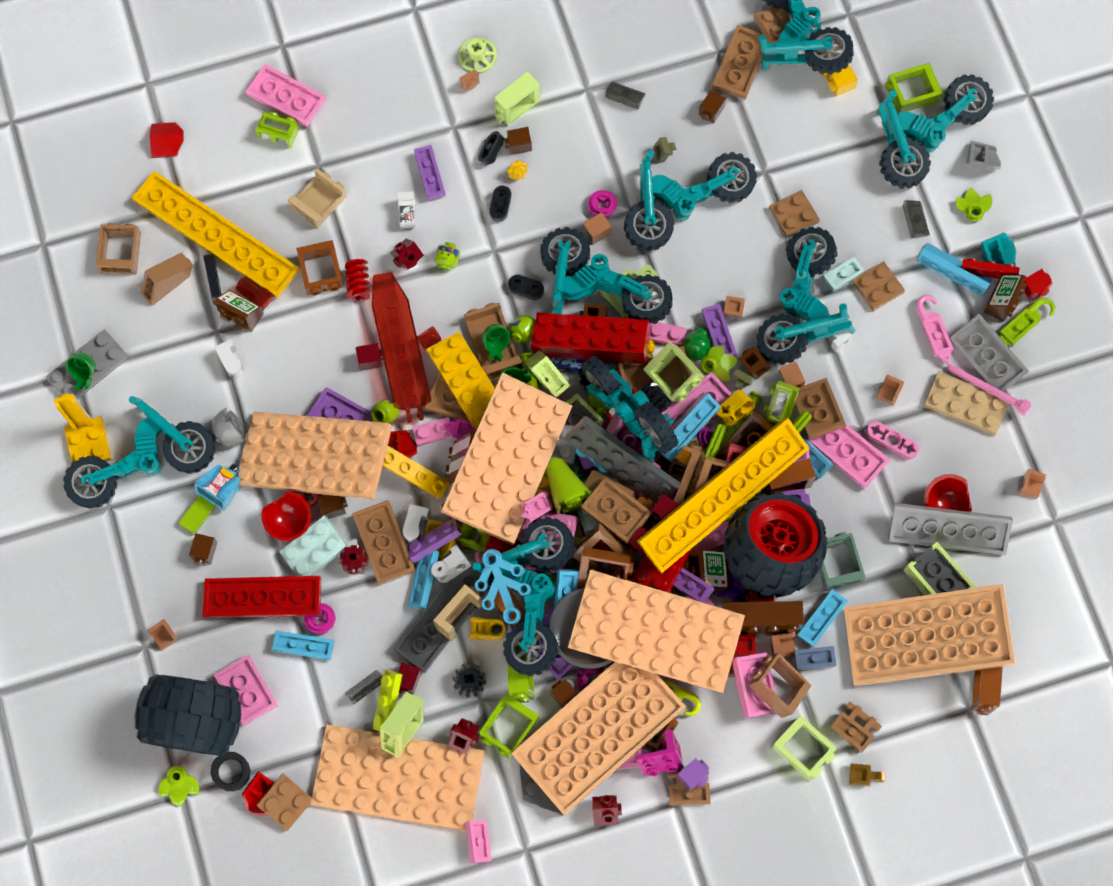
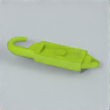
(1024, 322)

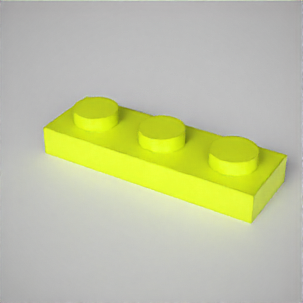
(387, 697)

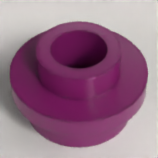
(704, 436)

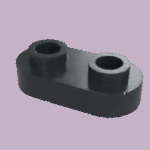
(491, 148)
(500, 205)
(525, 287)

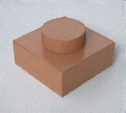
(469, 80)
(734, 307)

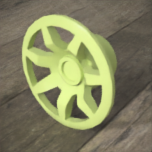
(477, 52)

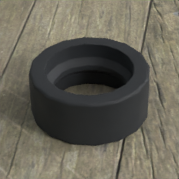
(218, 761)

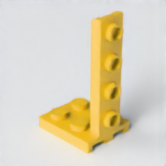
(83, 435)
(415, 473)

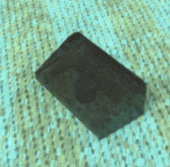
(624, 95)
(915, 218)
(364, 687)

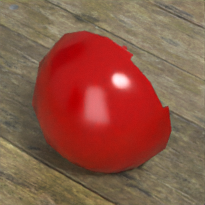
(948, 492)
(287, 517)

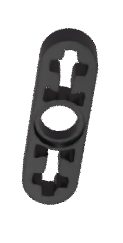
(212, 276)

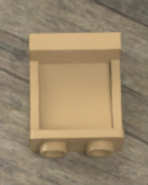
(318, 198)
(454, 608)

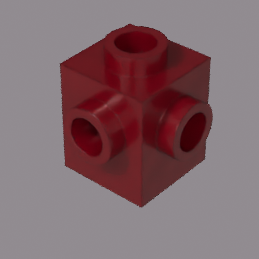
(406, 254)
(353, 566)
(464, 735)
(606, 810)

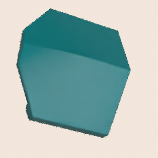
(999, 249)

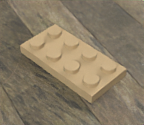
(966, 403)

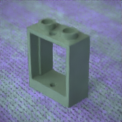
(847, 579)

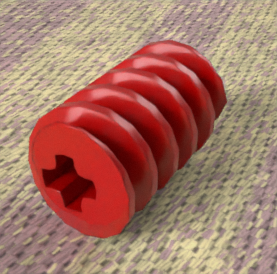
(356, 281)

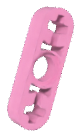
(894, 448)

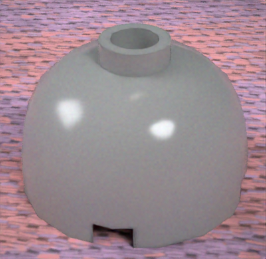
(227, 429)

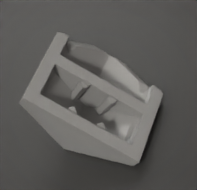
(983, 156)

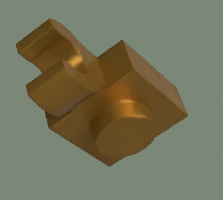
(862, 775)

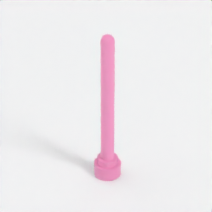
(1021, 405)

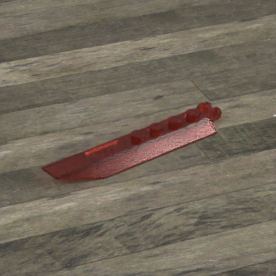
(399, 346)

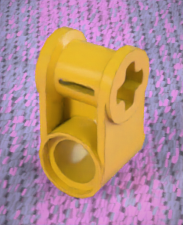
(735, 406)
(485, 629)

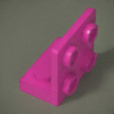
(662, 761)

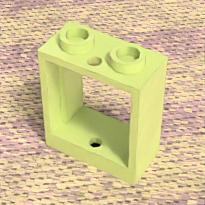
(517, 99)
(661, 360)
(547, 374)
(402, 724)
(792, 760)

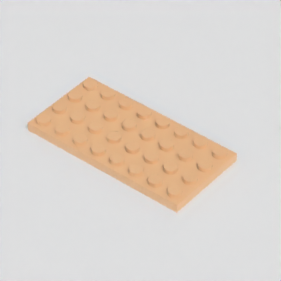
(314, 454)
(506, 458)
(656, 631)
(929, 635)
(597, 733)
(421, 786)

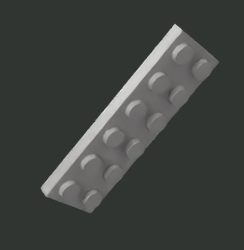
(950, 529)

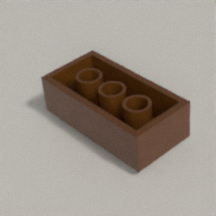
(769, 616)

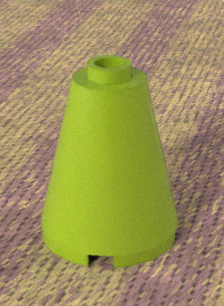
(565, 486)

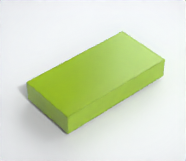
(197, 514)

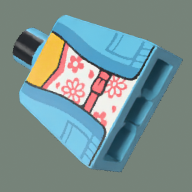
(219, 485)

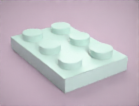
(314, 548)

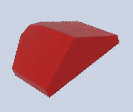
(165, 139)
(402, 443)
(254, 791)

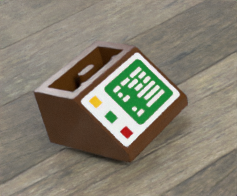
(1005, 296)
(238, 310)
(709, 567)

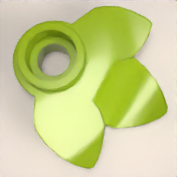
(973, 203)
(720, 361)
(179, 788)

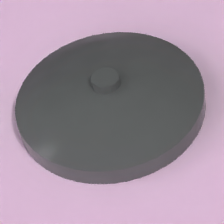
(562, 624)

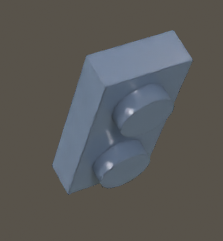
(815, 658)

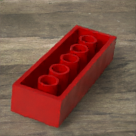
(589, 336)

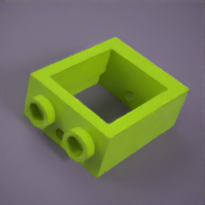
(930, 82)
(520, 686)
(519, 708)

